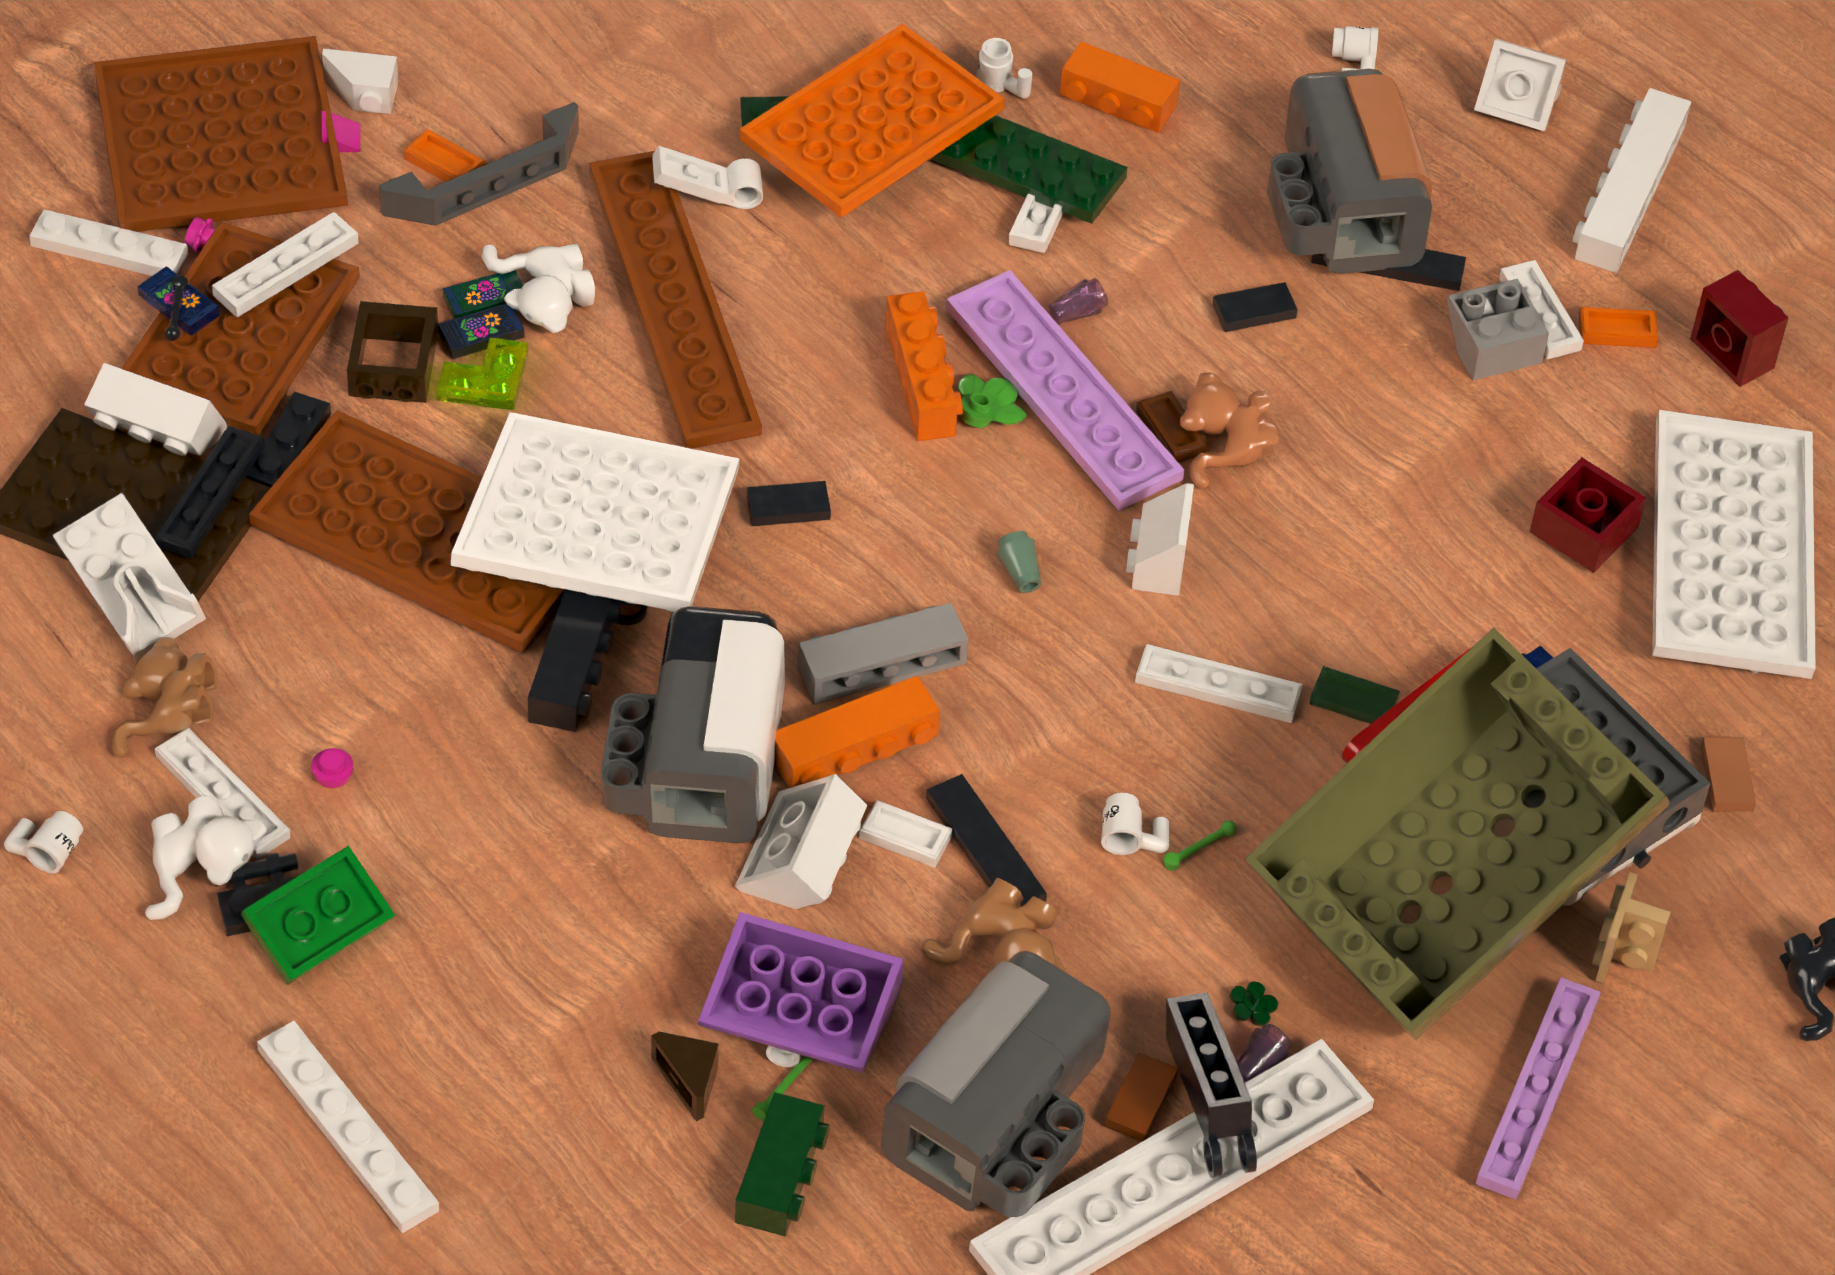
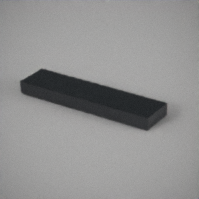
(1434, 270)
(209, 492)
(982, 837)

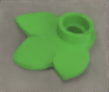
(989, 401)

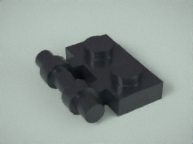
(241, 897)

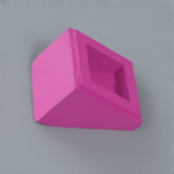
(346, 133)

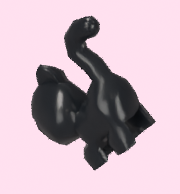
(1807, 973)

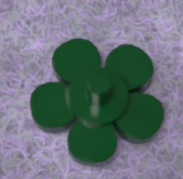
(1251, 1003)

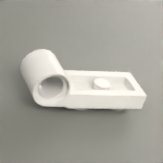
(736, 185)

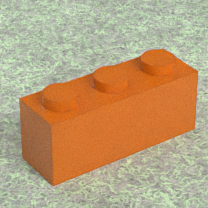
(1119, 87)

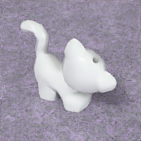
(556, 281)
(207, 835)

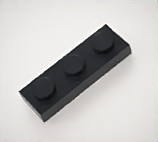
(288, 437)

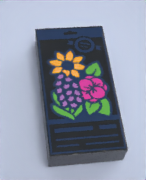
(473, 331)

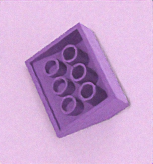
(803, 992)

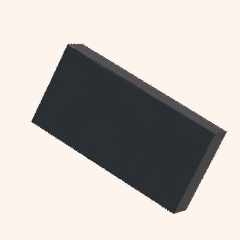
(1255, 307)
(788, 503)

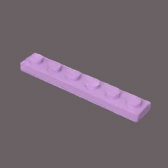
(1538, 1088)

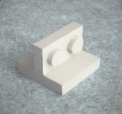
(1520, 84)

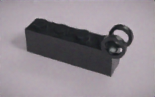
(573, 658)
(1210, 1079)

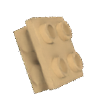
(1630, 932)

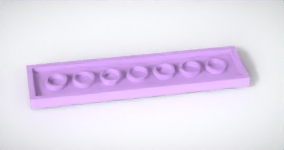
(1065, 390)

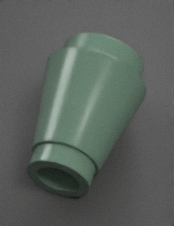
(1020, 560)

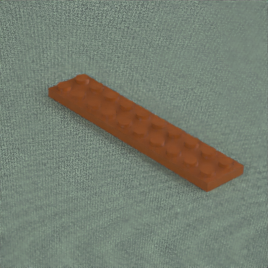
(675, 303)

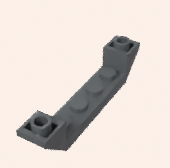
(410, 201)

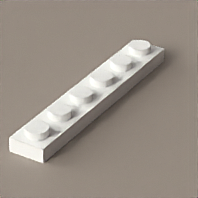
(348, 1127)

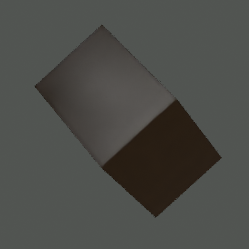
(688, 1068)

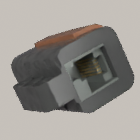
(1351, 174)

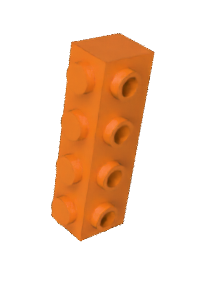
(921, 365)
(856, 733)

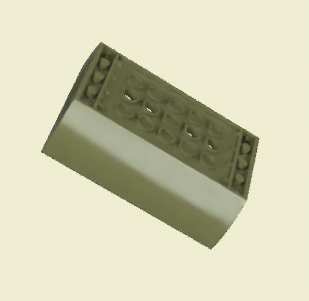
(1427, 808)

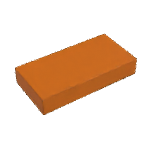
(441, 156)
(1618, 327)

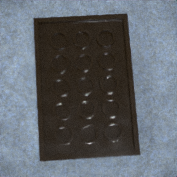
(86, 465)

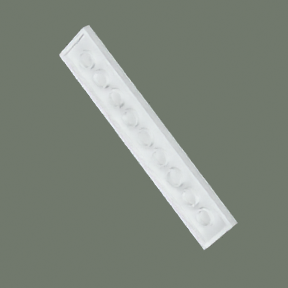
(1168, 1175)

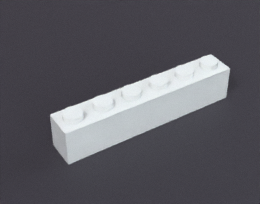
(1631, 180)

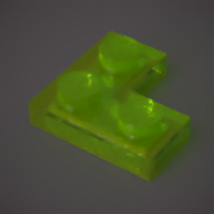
(489, 385)

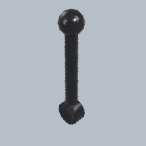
(180, 285)

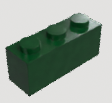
(781, 1164)

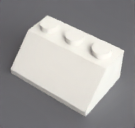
(154, 411)
(803, 843)

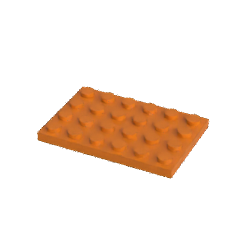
(871, 120)

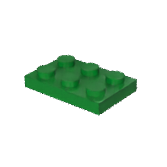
(317, 915)

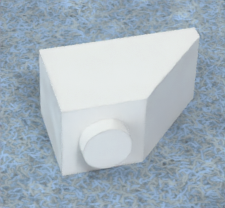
(362, 79)

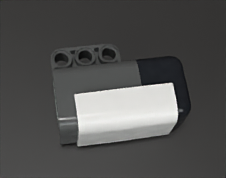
(705, 744)

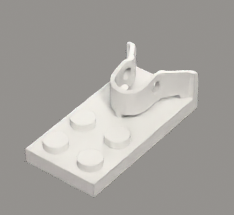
(129, 576)

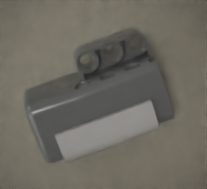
(999, 1087)

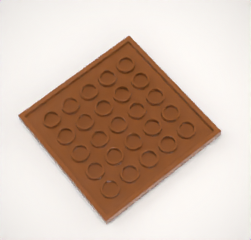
(219, 134)

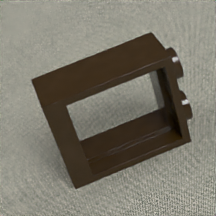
(398, 324)

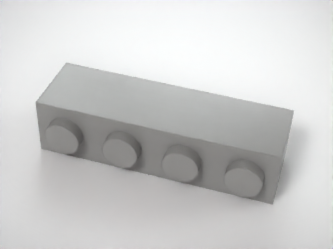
(882, 653)

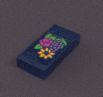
(195, 307)

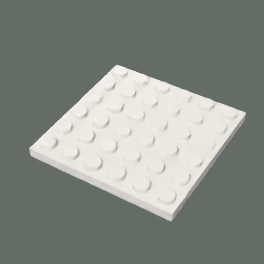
(596, 513)

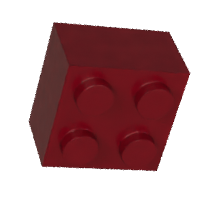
(1739, 328)
(1587, 514)

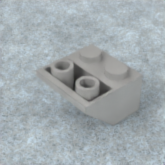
(1497, 329)

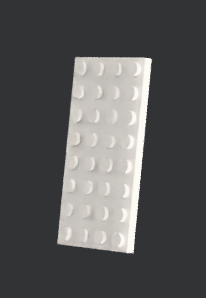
(1734, 545)

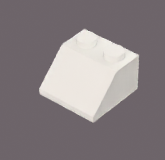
(1161, 542)

